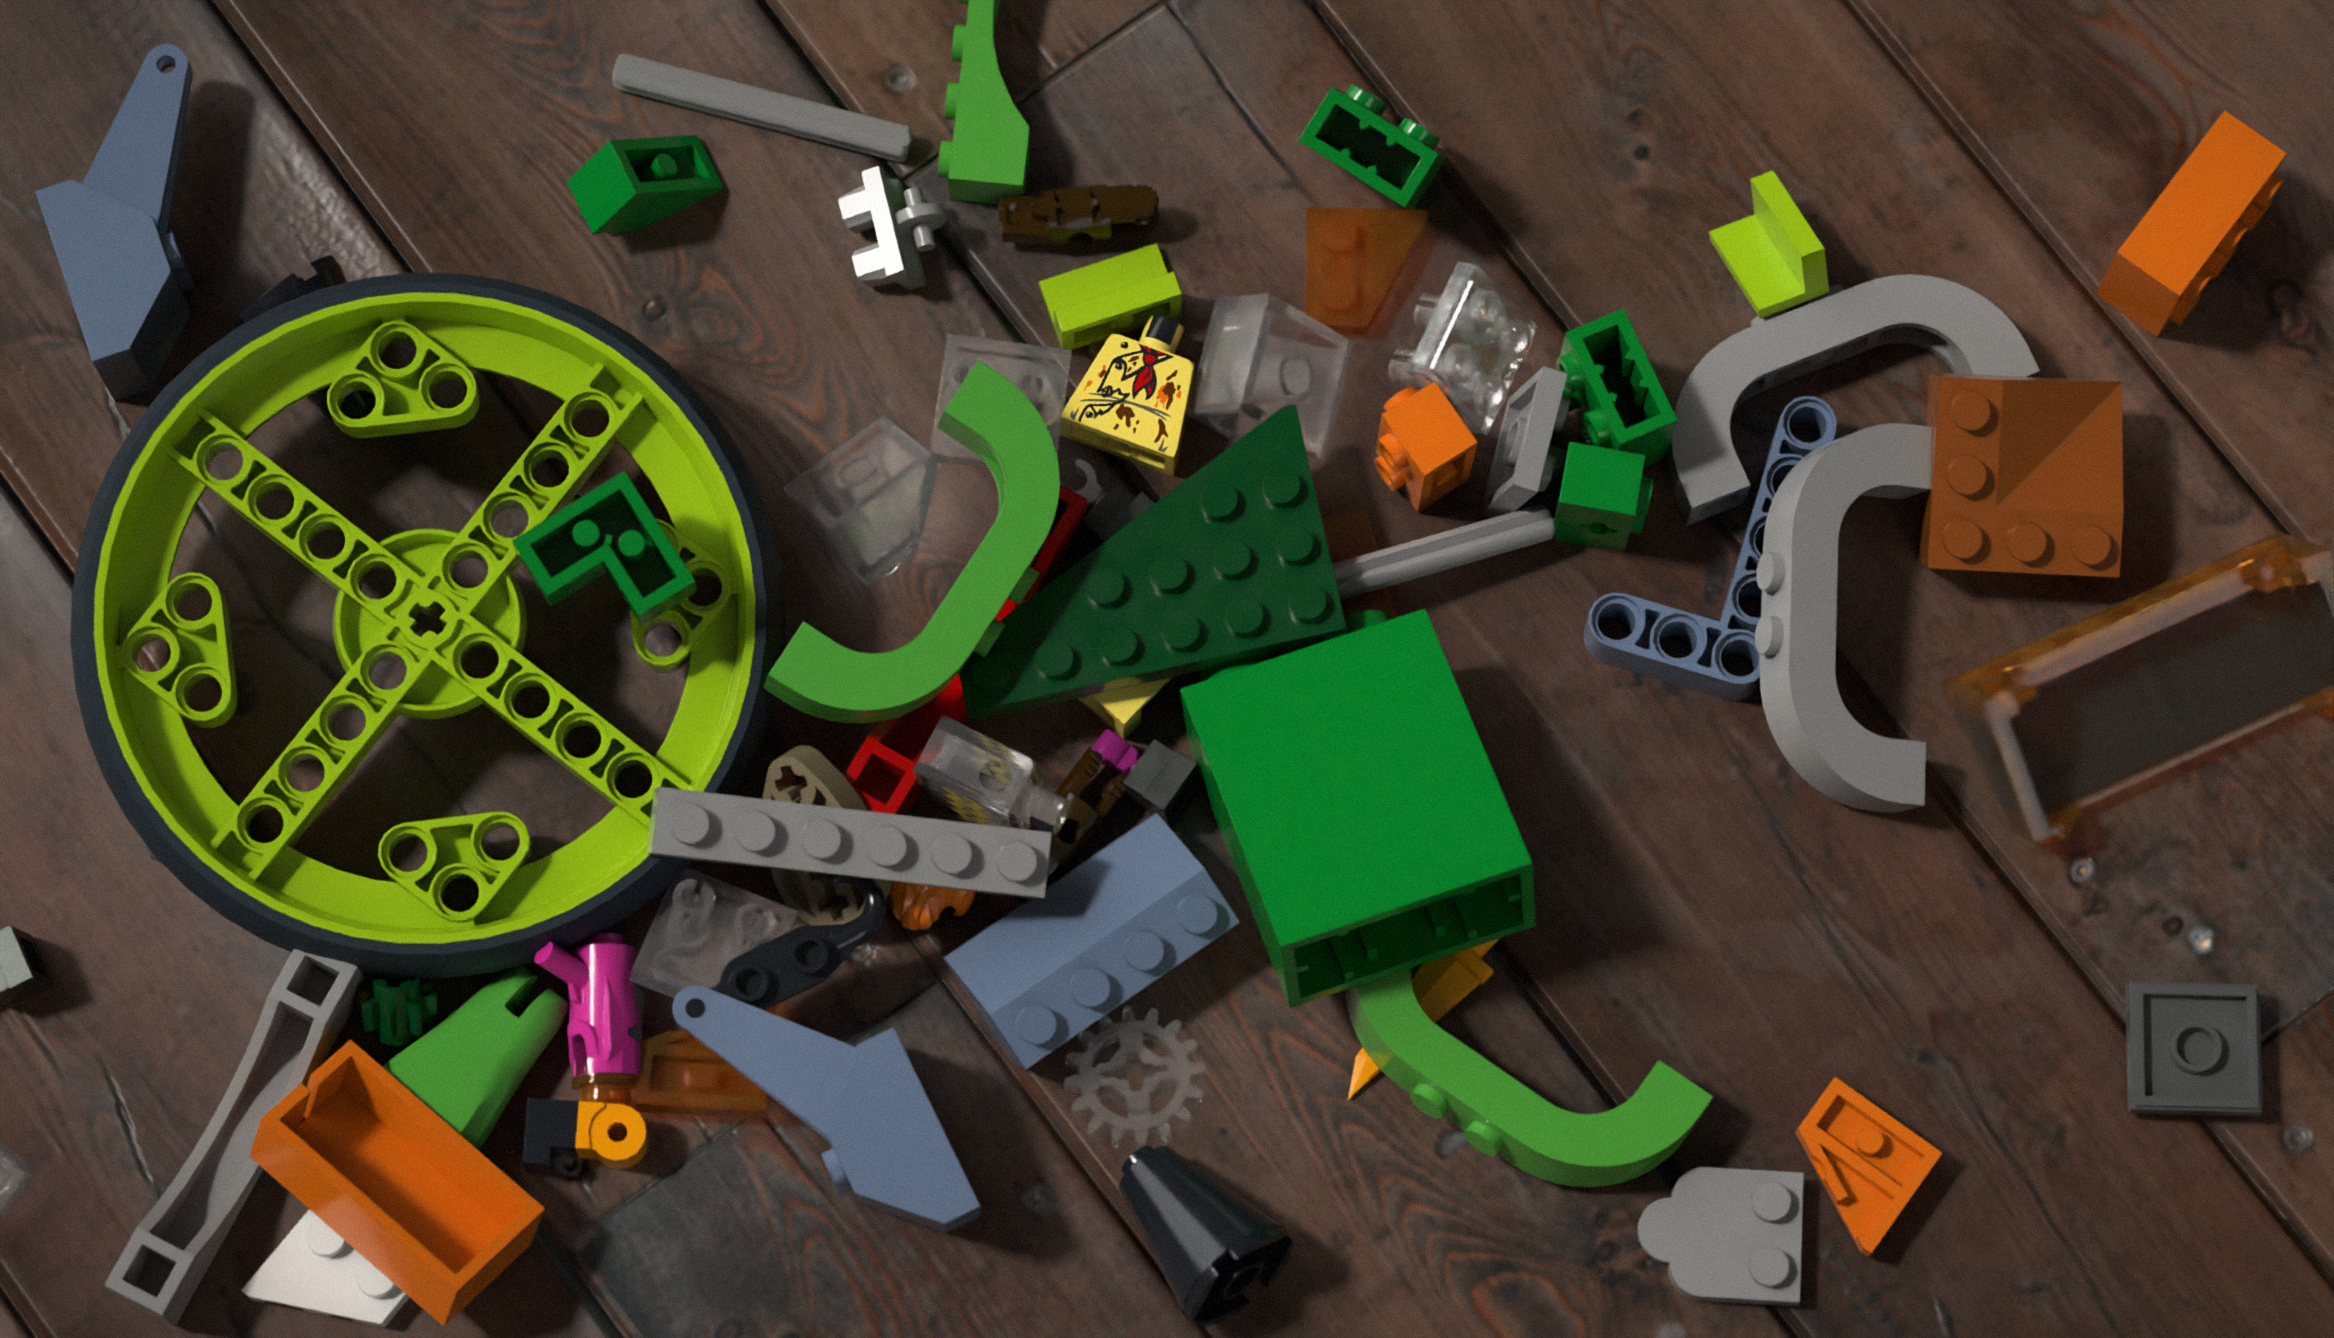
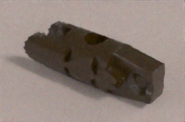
(1078, 214)
(1081, 819)

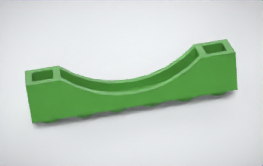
(990, 135)

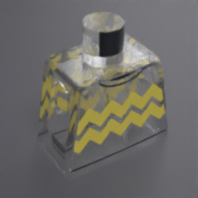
(985, 781)

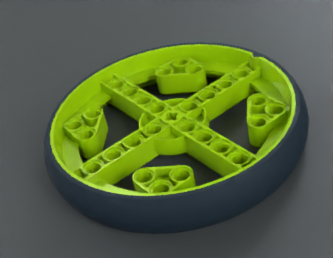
(338, 341)

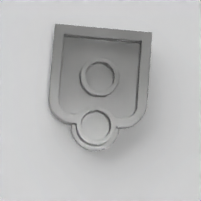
(1729, 1235)

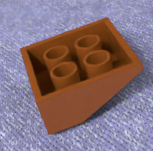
(2024, 475)

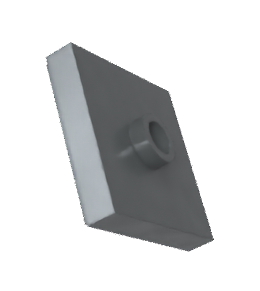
(2193, 1048)

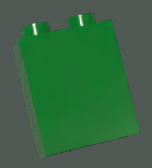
(1358, 805)

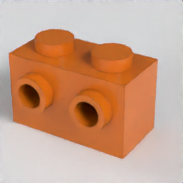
(1423, 446)

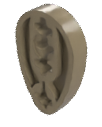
(825, 786)

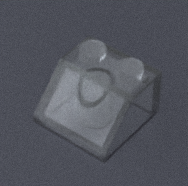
(1267, 358)

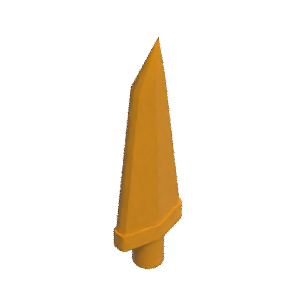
(1438, 989)

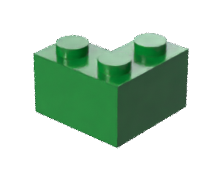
(610, 534)

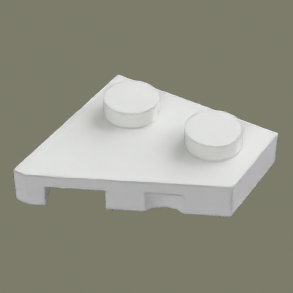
(325, 1277)

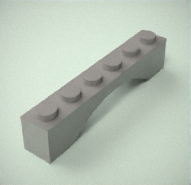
(848, 843)
(199, 1207)

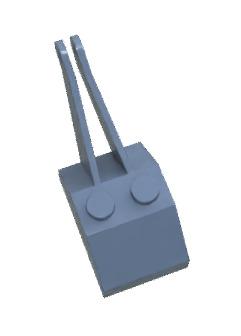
(116, 233)

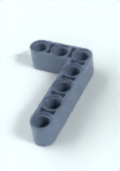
(1735, 629)

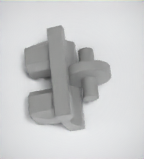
(901, 226)

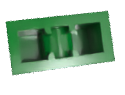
(1601, 497)

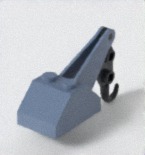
(857, 1097)

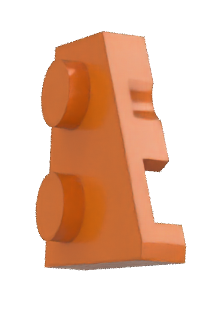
(1864, 1161)

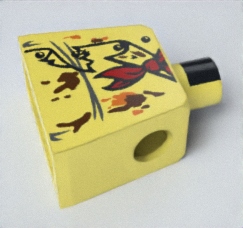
(1135, 398)

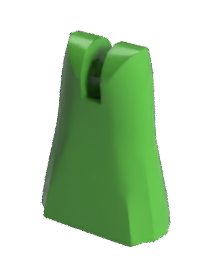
(481, 1053)

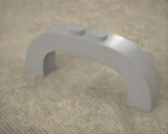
(1904, 309)
(1801, 615)

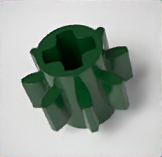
(397, 1008)

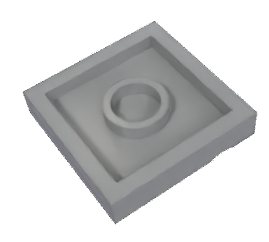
(1523, 453)

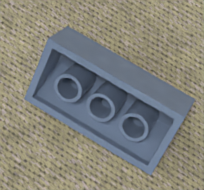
(1090, 941)

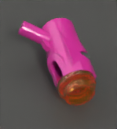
(603, 1015)

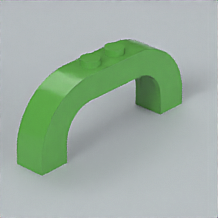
(865, 688)
(1508, 1117)

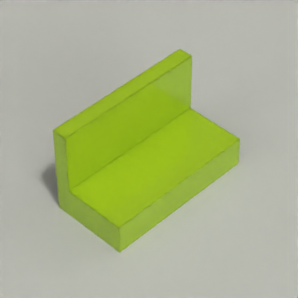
(1773, 251)
(1110, 297)

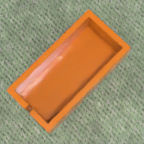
(396, 1182)

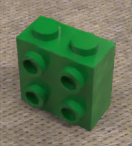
(1363, 142)
(1616, 389)

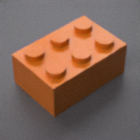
(2194, 226)

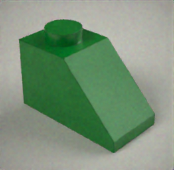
(642, 182)

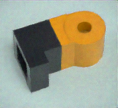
(582, 1130)

